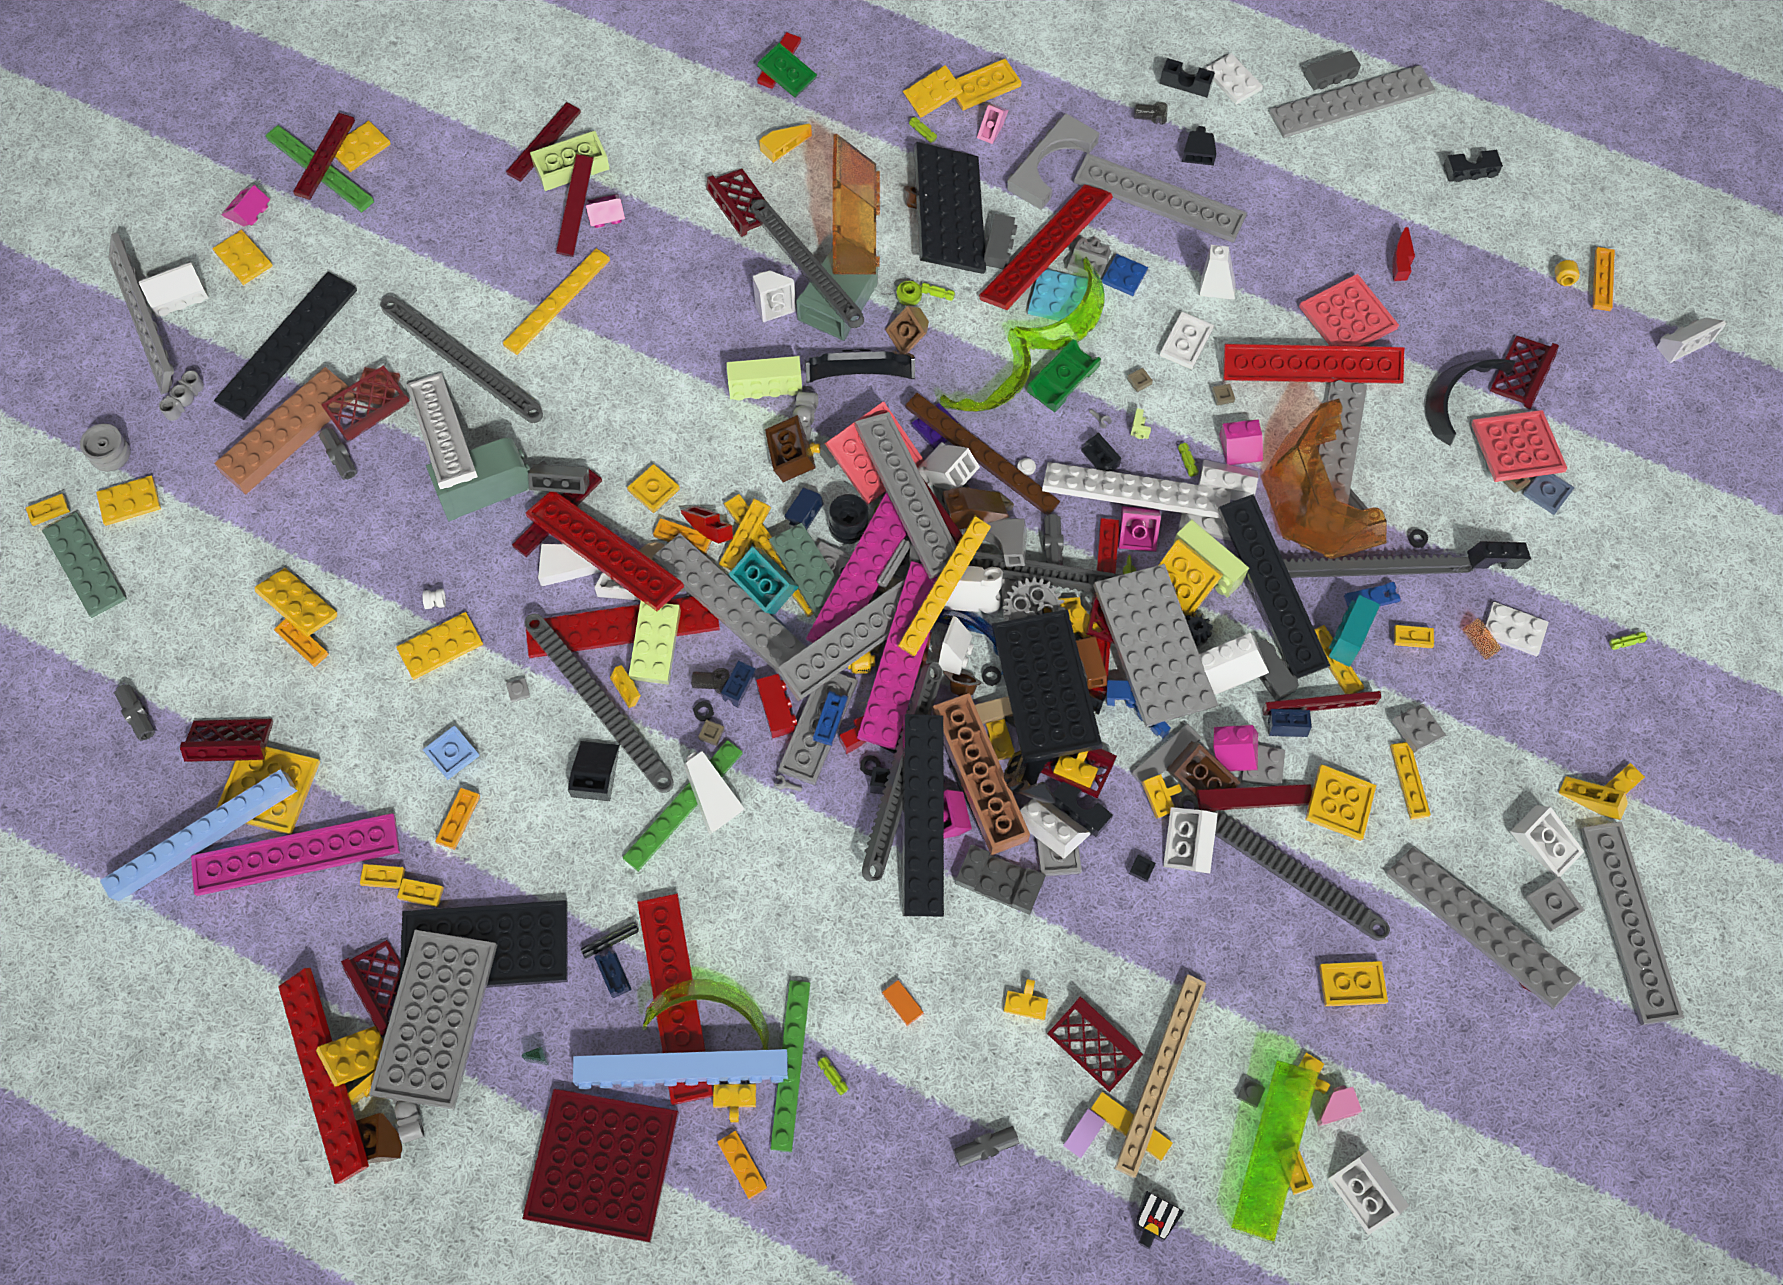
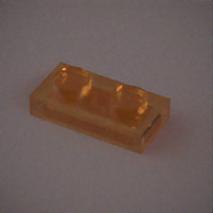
(1482, 639)

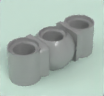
(181, 395)
(806, 407)
(408, 1121)

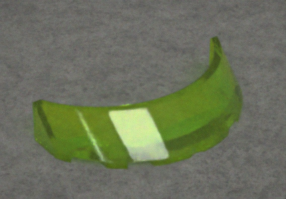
(1076, 324)
(1008, 388)
(711, 991)

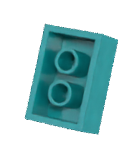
(763, 580)
(1353, 630)

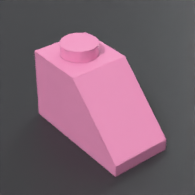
(992, 123)
(1339, 1105)

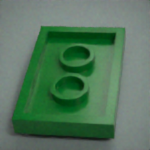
(787, 70)

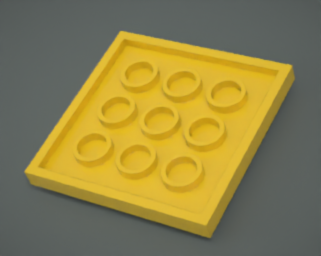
(248, 773)

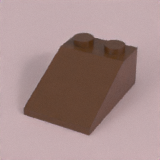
(789, 449)
(966, 503)
(1200, 770)

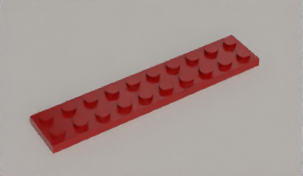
(1045, 247)
(1313, 363)
(605, 550)
(617, 626)
(670, 965)
(329, 1103)

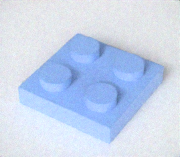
(451, 752)

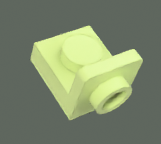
(1138, 428)

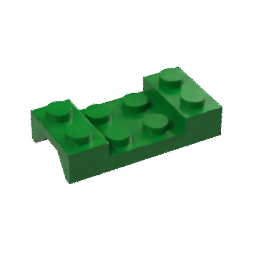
(1062, 376)

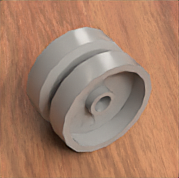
(105, 447)

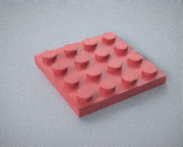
(1349, 314)
(1518, 446)
(855, 461)

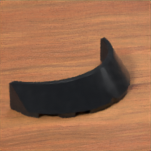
(859, 362)
(1439, 392)
(1023, 778)

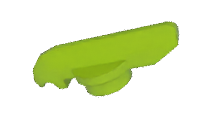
(1129, 568)

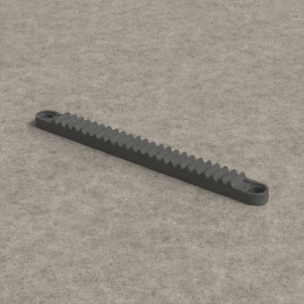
(808, 264)
(461, 359)
(1378, 566)
(1058, 575)
(599, 703)
(892, 801)
(1295, 874)

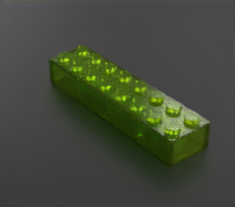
(1275, 1152)

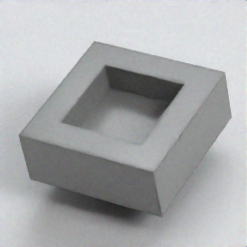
(518, 690)

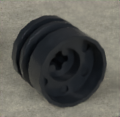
(848, 518)

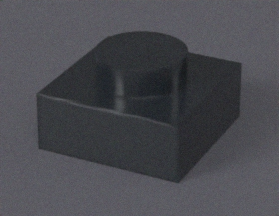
(1142, 868)

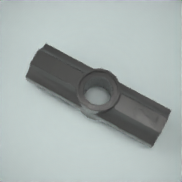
(337, 453)
(1053, 539)
(134, 712)
(986, 1146)

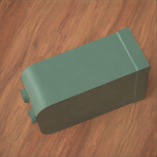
(817, 312)
(499, 475)

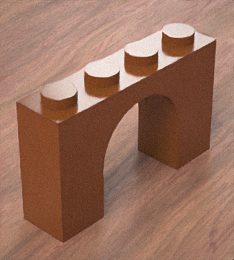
(1092, 662)

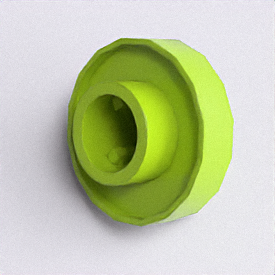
(909, 293)

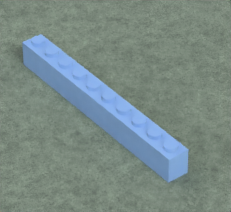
(198, 835)
(680, 1067)

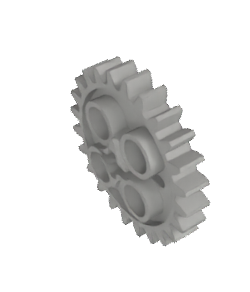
(1049, 599)

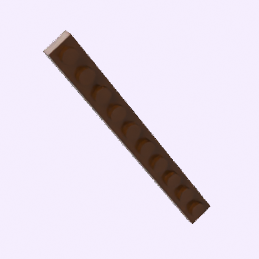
(983, 454)

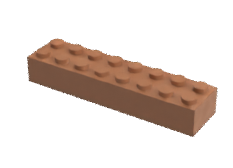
(282, 432)
(981, 775)

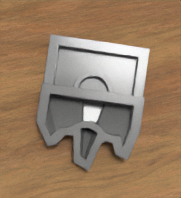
(1094, 252)

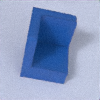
(1117, 691)

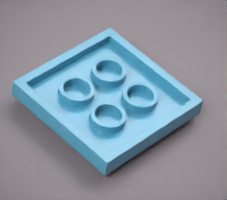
(1057, 295)

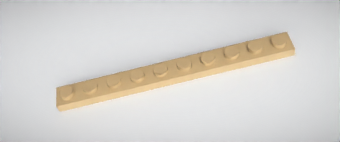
(1160, 1076)

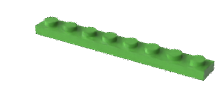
(332, 178)
(676, 812)
(789, 1089)

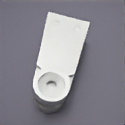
(948, 467)
(977, 591)

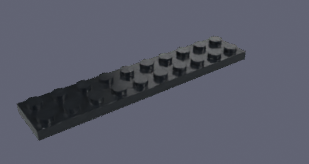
(285, 345)
(1273, 587)
(923, 816)

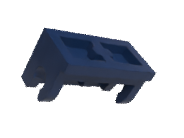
(804, 508)
(738, 683)
(1289, 723)
(613, 974)

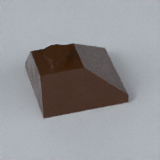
(379, 1139)

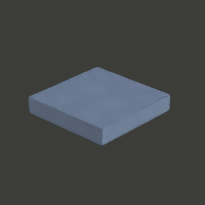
(1548, 492)

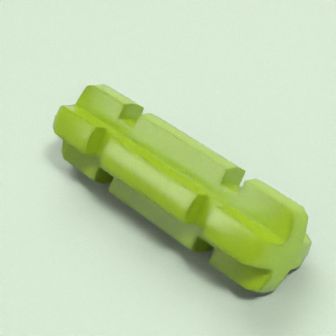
(922, 129)
(938, 291)
(1188, 459)
(1627, 640)
(832, 1075)

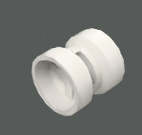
(434, 598)

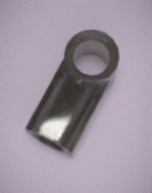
(1156, 112)
(710, 680)

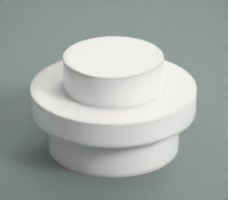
(1026, 466)

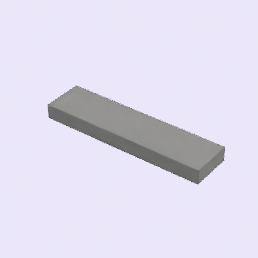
(1165, 756)

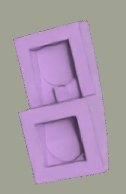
(1084, 1133)

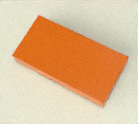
(902, 1003)

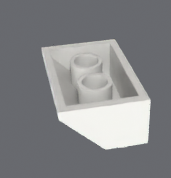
(173, 290)
(773, 295)
(1690, 338)
(1234, 479)
(1233, 663)
(1053, 827)
(1190, 840)
(1368, 1192)

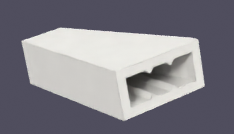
(1218, 274)
(561, 564)
(711, 792)

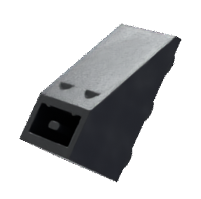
(593, 771)

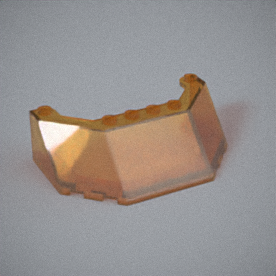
(854, 210)
(1304, 496)

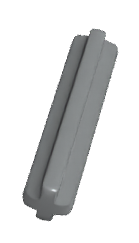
(893, 563)

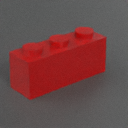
(776, 705)

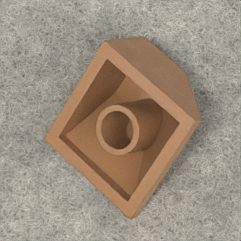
(908, 329)

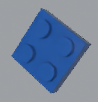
(1124, 275)

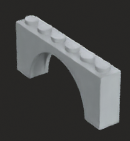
(1066, 134)
(1005, 534)

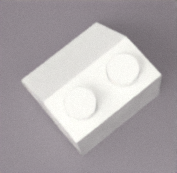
(956, 647)

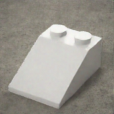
(1547, 840)

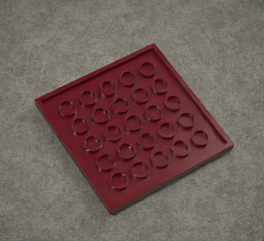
(601, 1165)

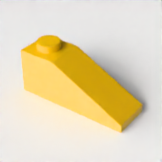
(784, 140)
(1595, 797)

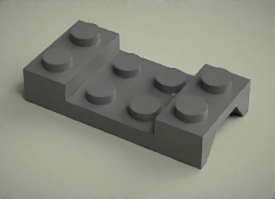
(1000, 880)

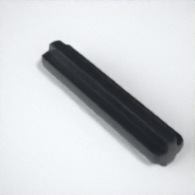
(609, 940)

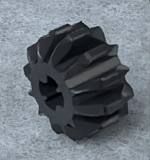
(1204, 628)

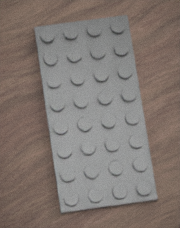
(1155, 645)
(433, 1020)

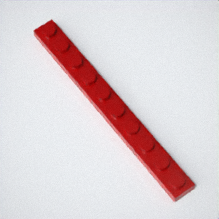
(1106, 563)

